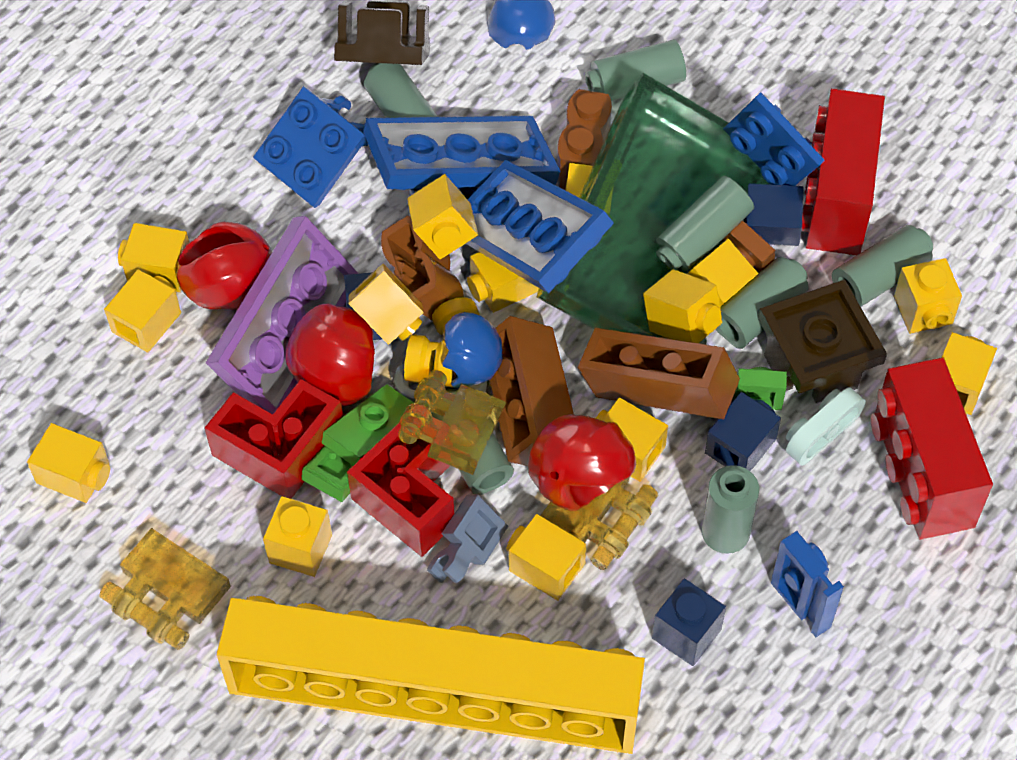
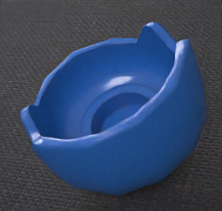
(521, 22)
(472, 349)

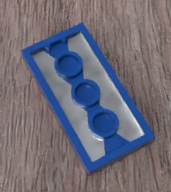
(466, 149)
(534, 225)

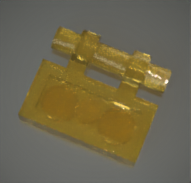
(466, 425)
(587, 522)
(173, 576)

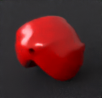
(222, 265)
(333, 352)
(579, 460)

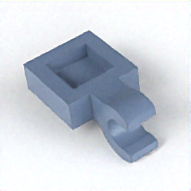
(472, 538)

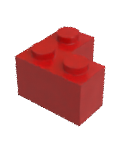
(273, 445)
(399, 490)

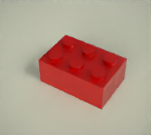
(844, 184)
(931, 449)

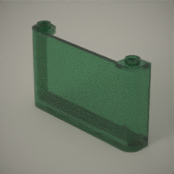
(646, 175)

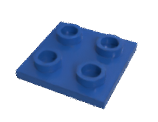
(772, 143)
(311, 145)

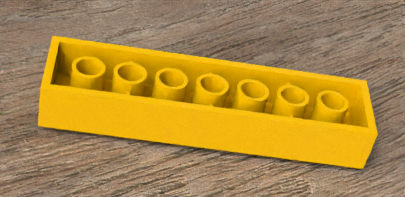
(431, 673)

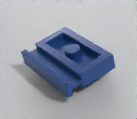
(803, 582)

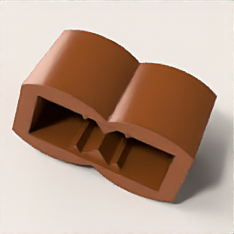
(585, 131)
(419, 267)

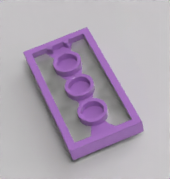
(295, 279)

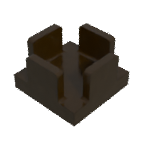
(382, 34)
(821, 340)

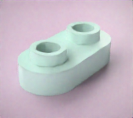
(834, 416)

